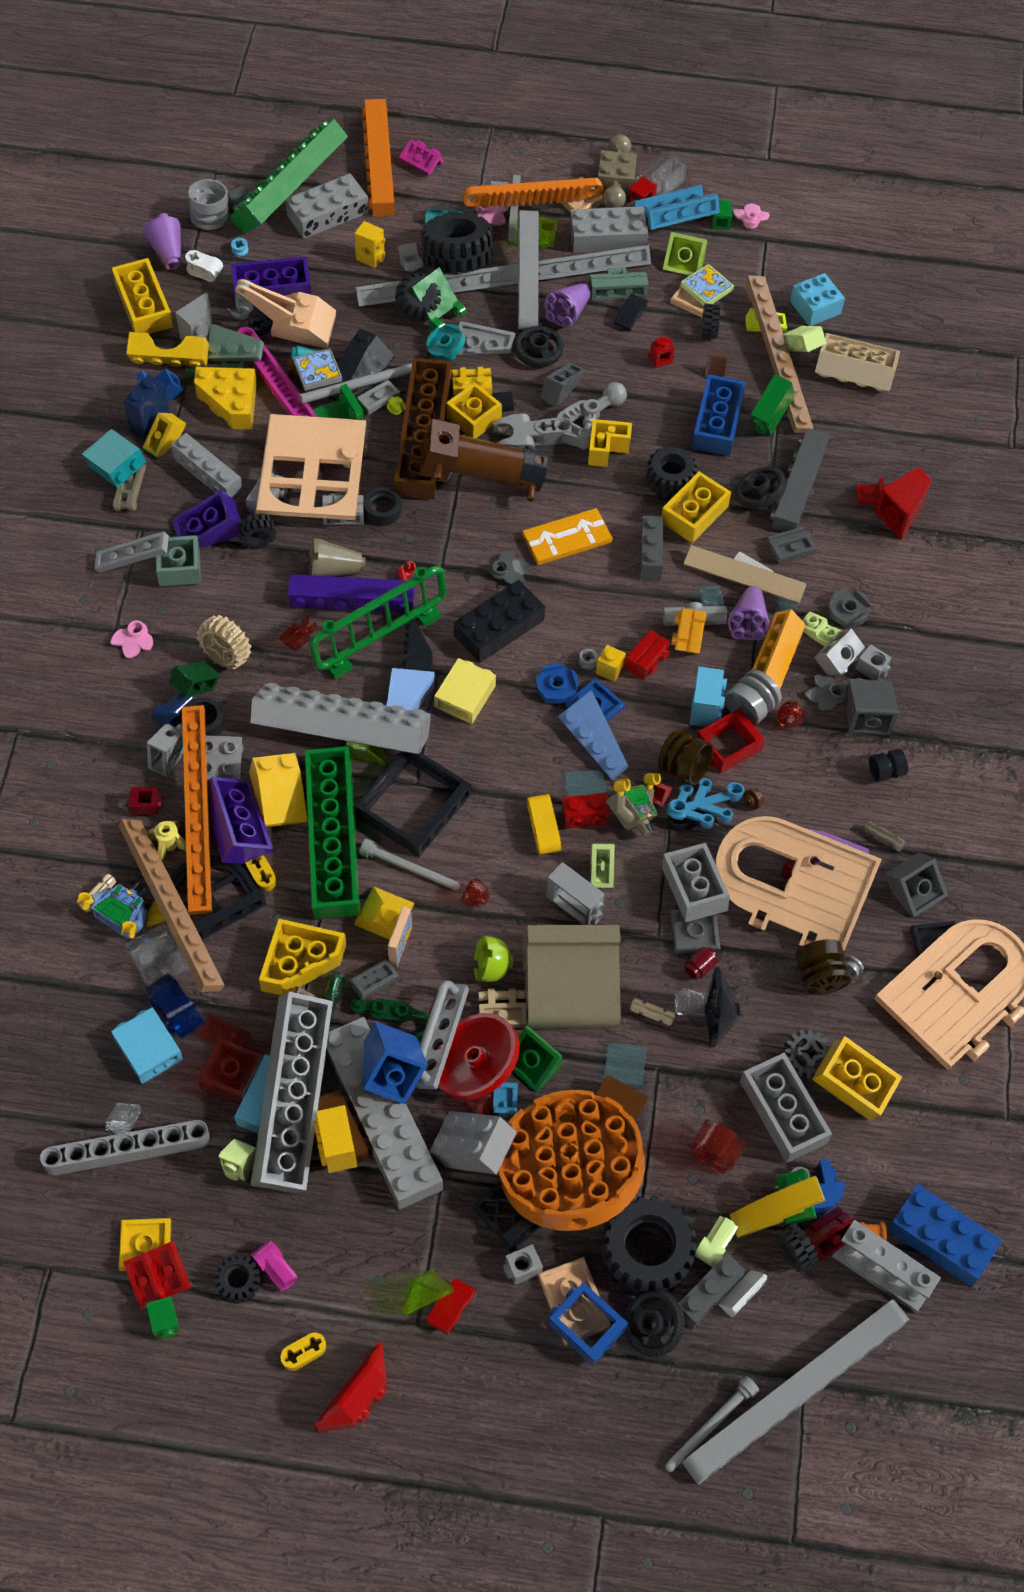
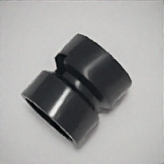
(888, 765)

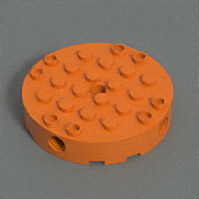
(572, 1161)

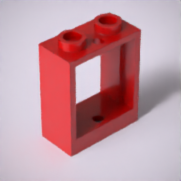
(747, 731)

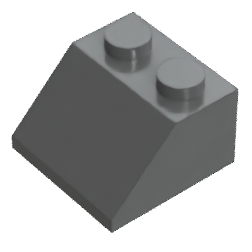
(917, 883)

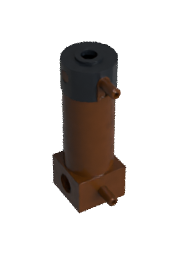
(449, 452)

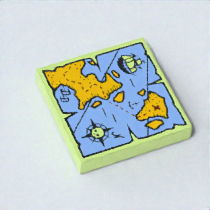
(707, 285)

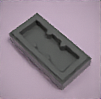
(373, 979)

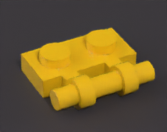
(465, 377)

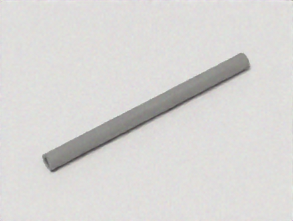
(356, 383)

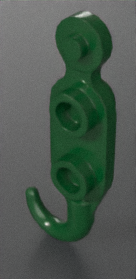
(389, 1011)

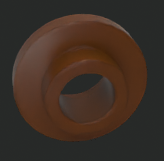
(753, 798)

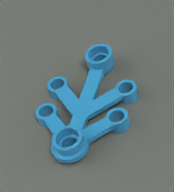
(680, 809)

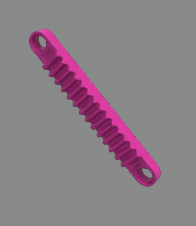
(278, 381)

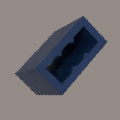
(144, 404)

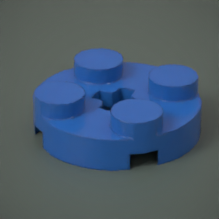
(552, 693)

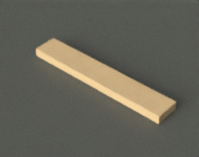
(745, 574)

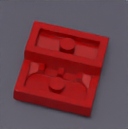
(157, 1274)

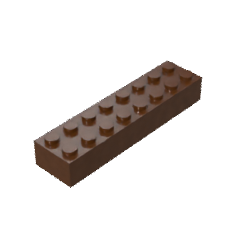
(425, 401)

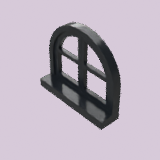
(224, 917)

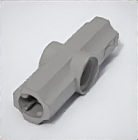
(714, 614)

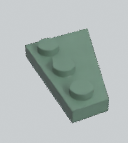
(233, 346)

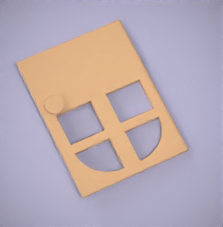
(313, 442)

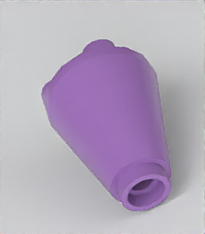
(165, 239)
(566, 304)
(749, 616)

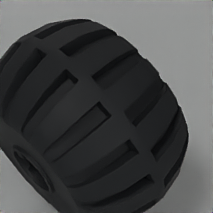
(408, 302)

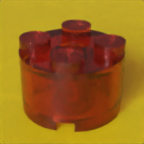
(717, 1145)

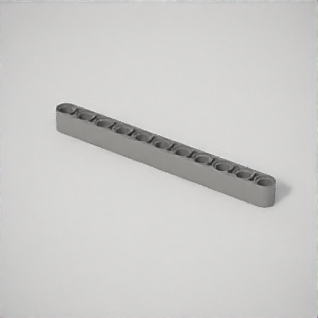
(795, 1392)

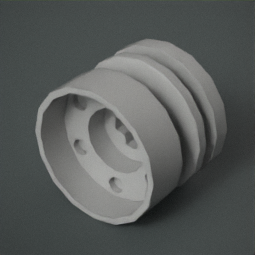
(208, 204)
(754, 695)

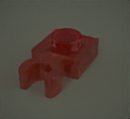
(296, 635)

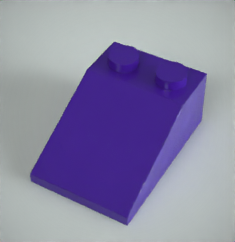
(211, 520)

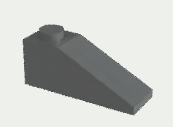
(561, 383)

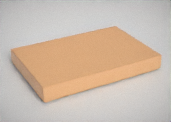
(583, 1316)

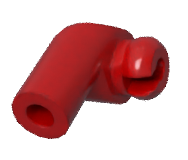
(406, 570)

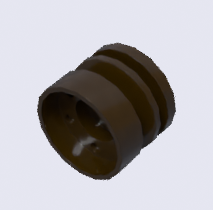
(685, 757)
(823, 967)

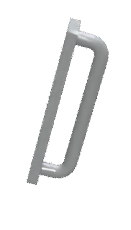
(447, 994)

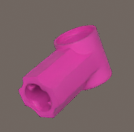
(271, 1261)

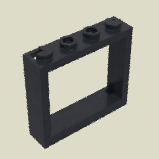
(376, 789)

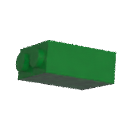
(772, 405)

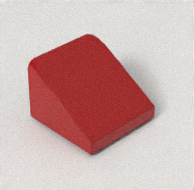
(661, 794)

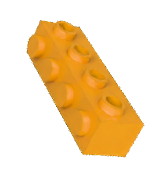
(779, 645)

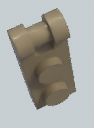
(129, 490)

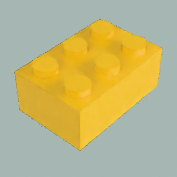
(695, 507)
(857, 1078)

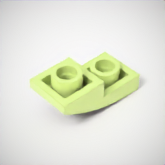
(818, 628)

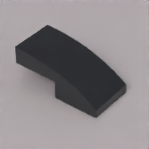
(630, 311)

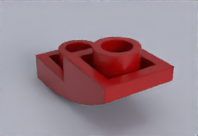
(449, 1308)

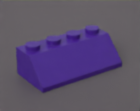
(236, 820)

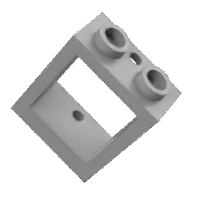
(575, 895)

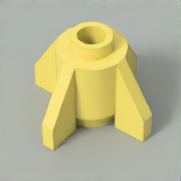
(167, 837)

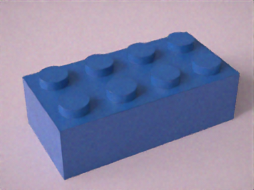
(718, 415)
(945, 1235)

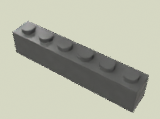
(800, 480)

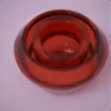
(790, 714)
(475, 894)
(480, 1106)

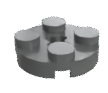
(846, 617)

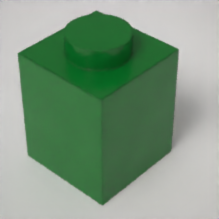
(723, 220)
(163, 1318)

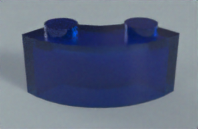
(174, 1006)

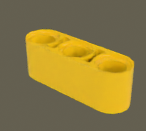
(544, 824)

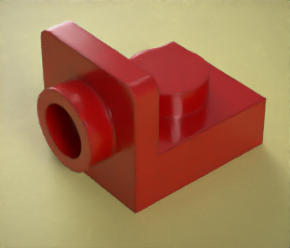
(869, 493)

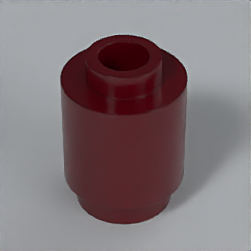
(701, 963)

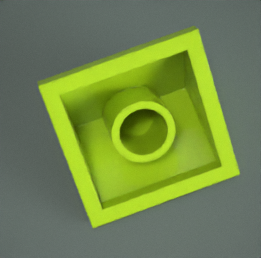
(685, 254)

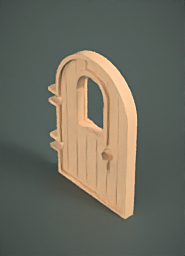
(815, 896)
(950, 1010)

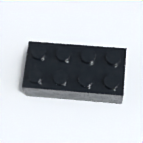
(499, 621)

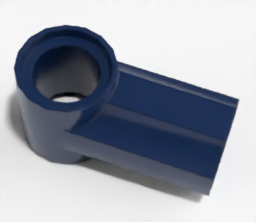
(171, 711)

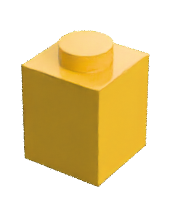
(610, 663)

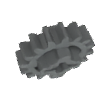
(813, 1045)

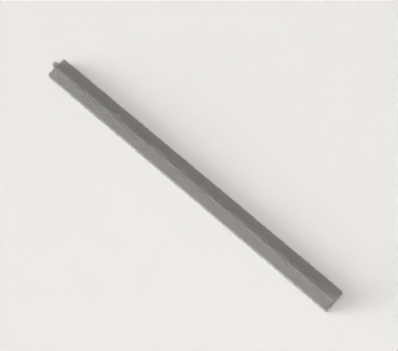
(509, 273)

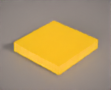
(142, 1236)

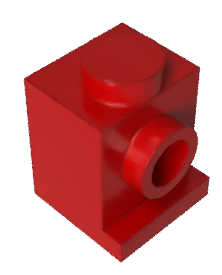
(661, 346)

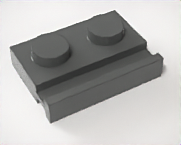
(791, 544)

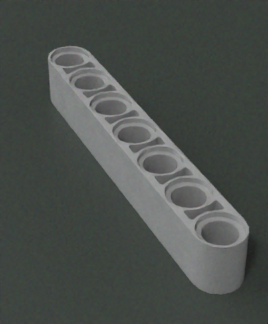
(528, 269)
(114, 1143)

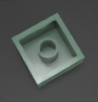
(180, 562)

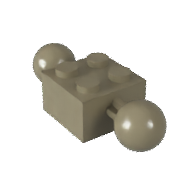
(617, 171)

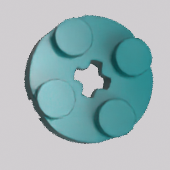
(451, 348)

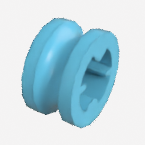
(242, 246)

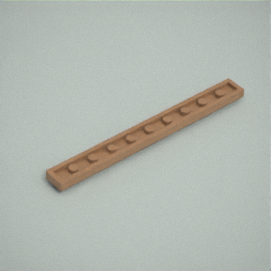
(778, 350)
(171, 906)

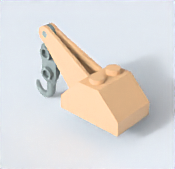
(294, 316)

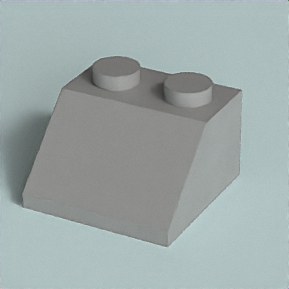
(195, 318)

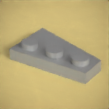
(485, 340)

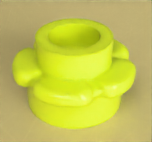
(396, 405)

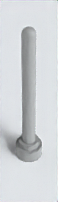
(369, 849)
(746, 1389)

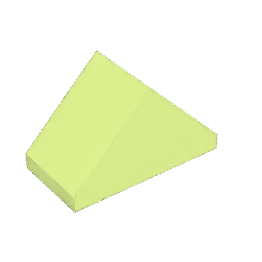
(602, 865)

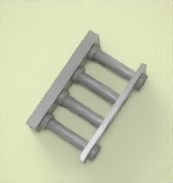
(886, 1267)

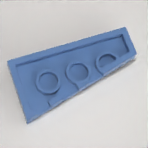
(592, 731)

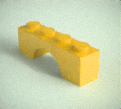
(191, 352)

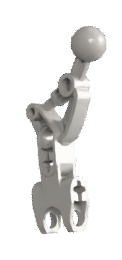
(559, 430)

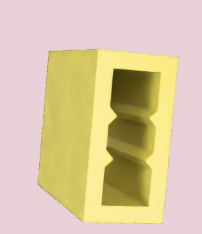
(465, 690)

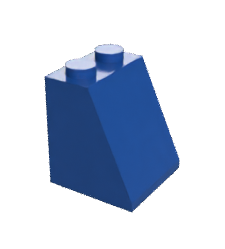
(392, 1062)

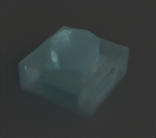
(711, 596)

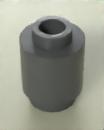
(236, 195)

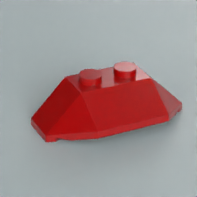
(357, 1395)

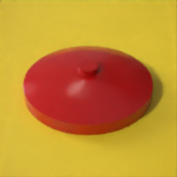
(479, 1057)

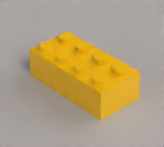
(142, 297)

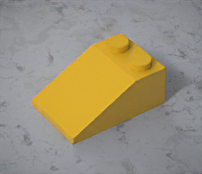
(278, 789)

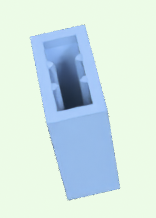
(409, 688)

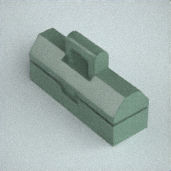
(618, 284)

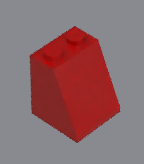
(903, 500)

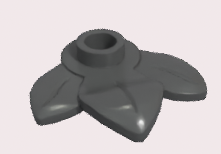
(511, 569)
(825, 692)

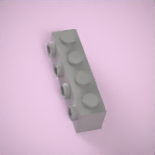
(206, 466)

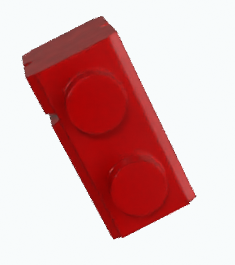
(647, 654)

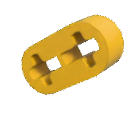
(264, 869)
(300, 1346)

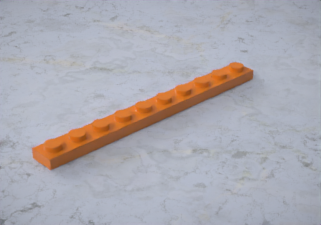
(196, 810)

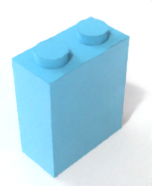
(147, 1045)

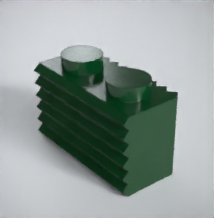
(194, 678)

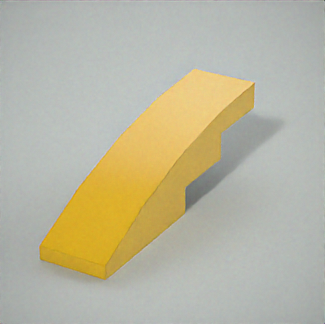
(777, 1206)

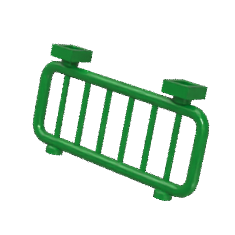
(425, 613)

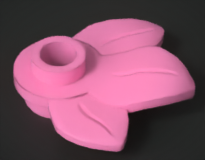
(493, 215)
(751, 215)
(131, 641)

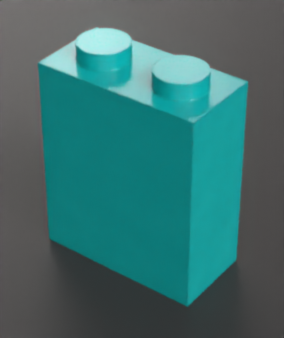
(114, 458)

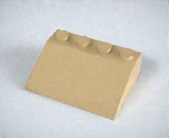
(857, 362)

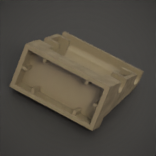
(572, 976)

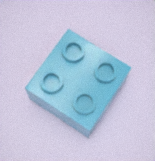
(817, 299)
(708, 697)

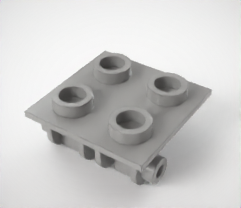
(224, 756)

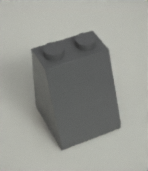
(871, 707)

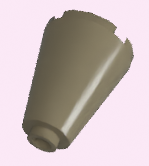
(333, 560)

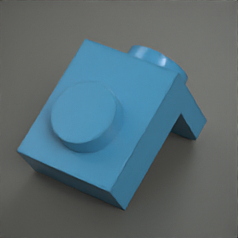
(505, 1099)

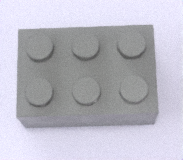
(695, 882)
(473, 1142)

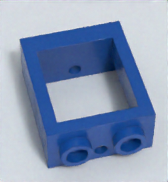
(592, 1354)

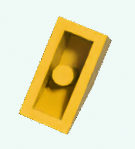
(163, 433)

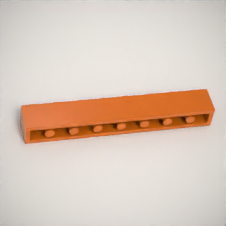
(378, 158)

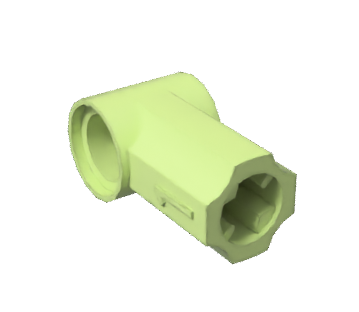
(713, 1247)

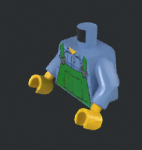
(118, 908)

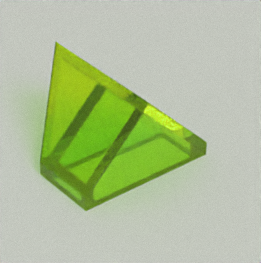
(367, 753)
(424, 1290)

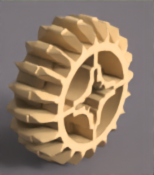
(223, 642)

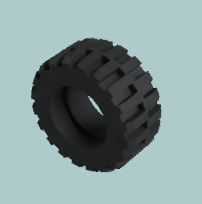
(457, 242)
(657, 1216)

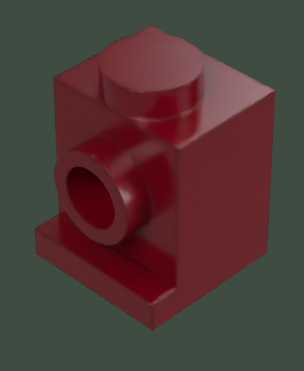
(144, 801)

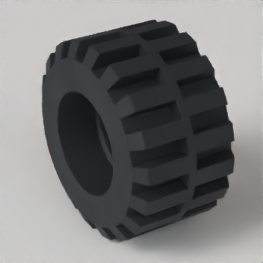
(672, 460)

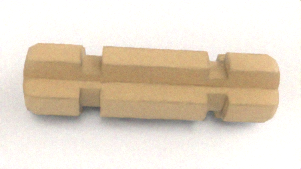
(107, 882)
(652, 1011)

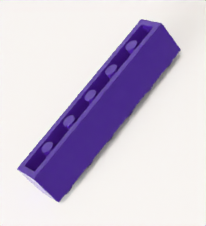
(344, 593)

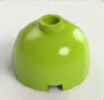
(492, 959)

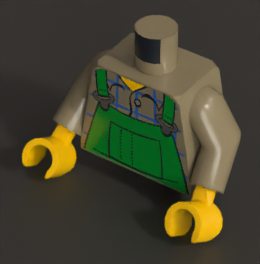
(634, 804)

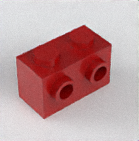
(585, 810)

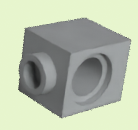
(869, 658)
(527, 1255)

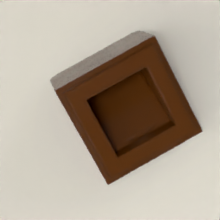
(715, 366)

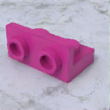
(420, 156)

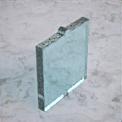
(585, 782)
(626, 1063)

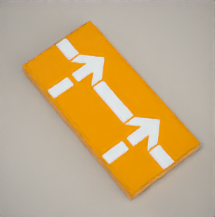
(567, 536)

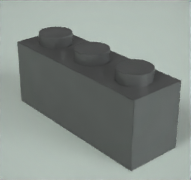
(651, 548)
(711, 1290)

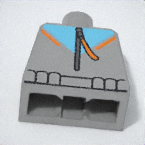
(165, 749)

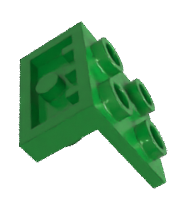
(344, 408)

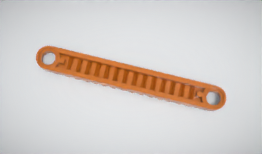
(532, 192)

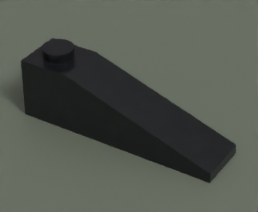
(363, 357)
(720, 1008)

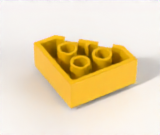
(228, 393)
(299, 956)

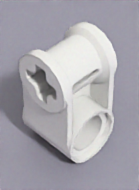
(204, 266)

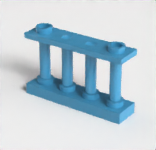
(678, 206)

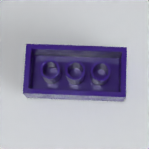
(277, 275)

